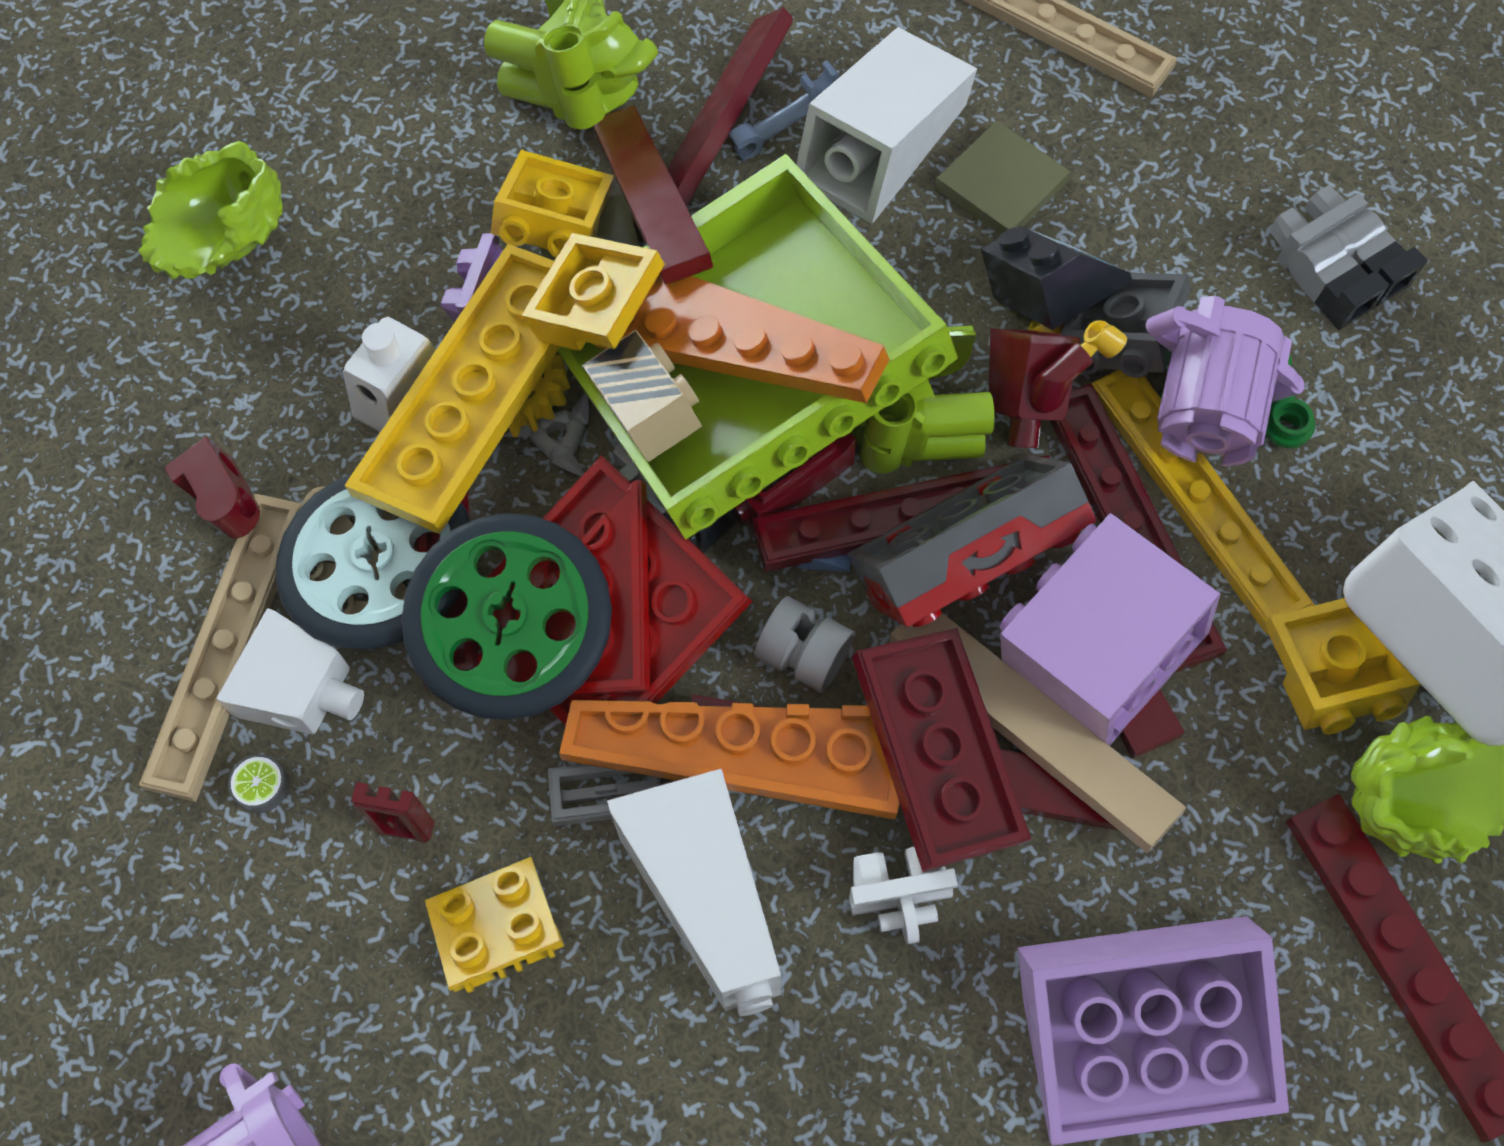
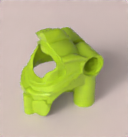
(573, 63)
(928, 424)

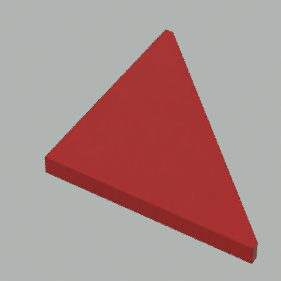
(621, 550)

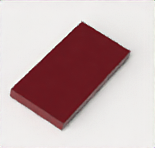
(940, 749)

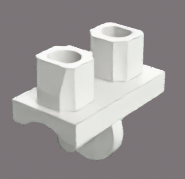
(875, 892)

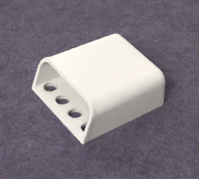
(1438, 611)

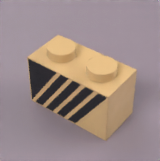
(644, 395)

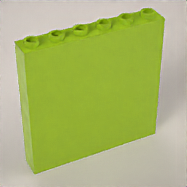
(797, 252)

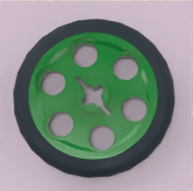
(560, 664)

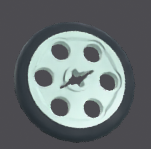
(319, 604)

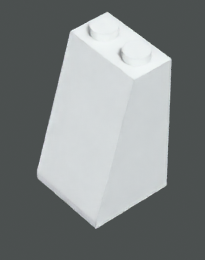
(882, 121)
(699, 872)

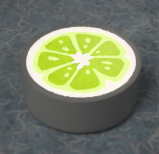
(258, 783)

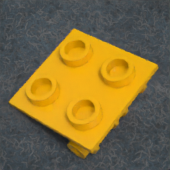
(493, 926)

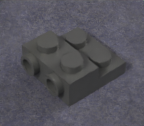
(1129, 311)

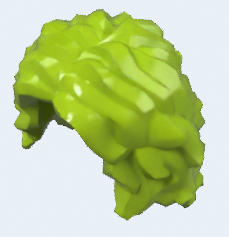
(211, 212)
(1430, 790)

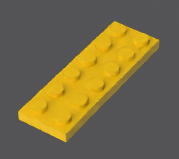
(459, 400)

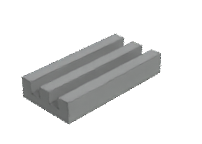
(588, 813)

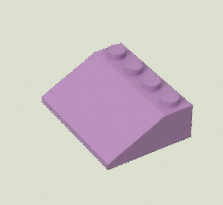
(1155, 1029)

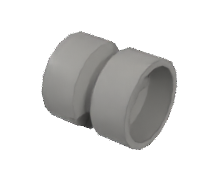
(804, 644)

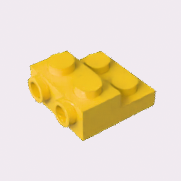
(548, 202)
(592, 292)
(1338, 668)

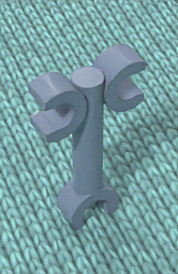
(750, 138)

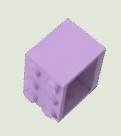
(1108, 626)

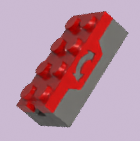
(972, 539)

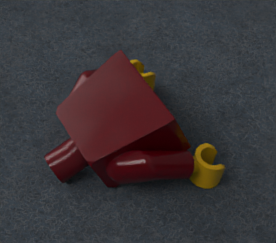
(1035, 373)

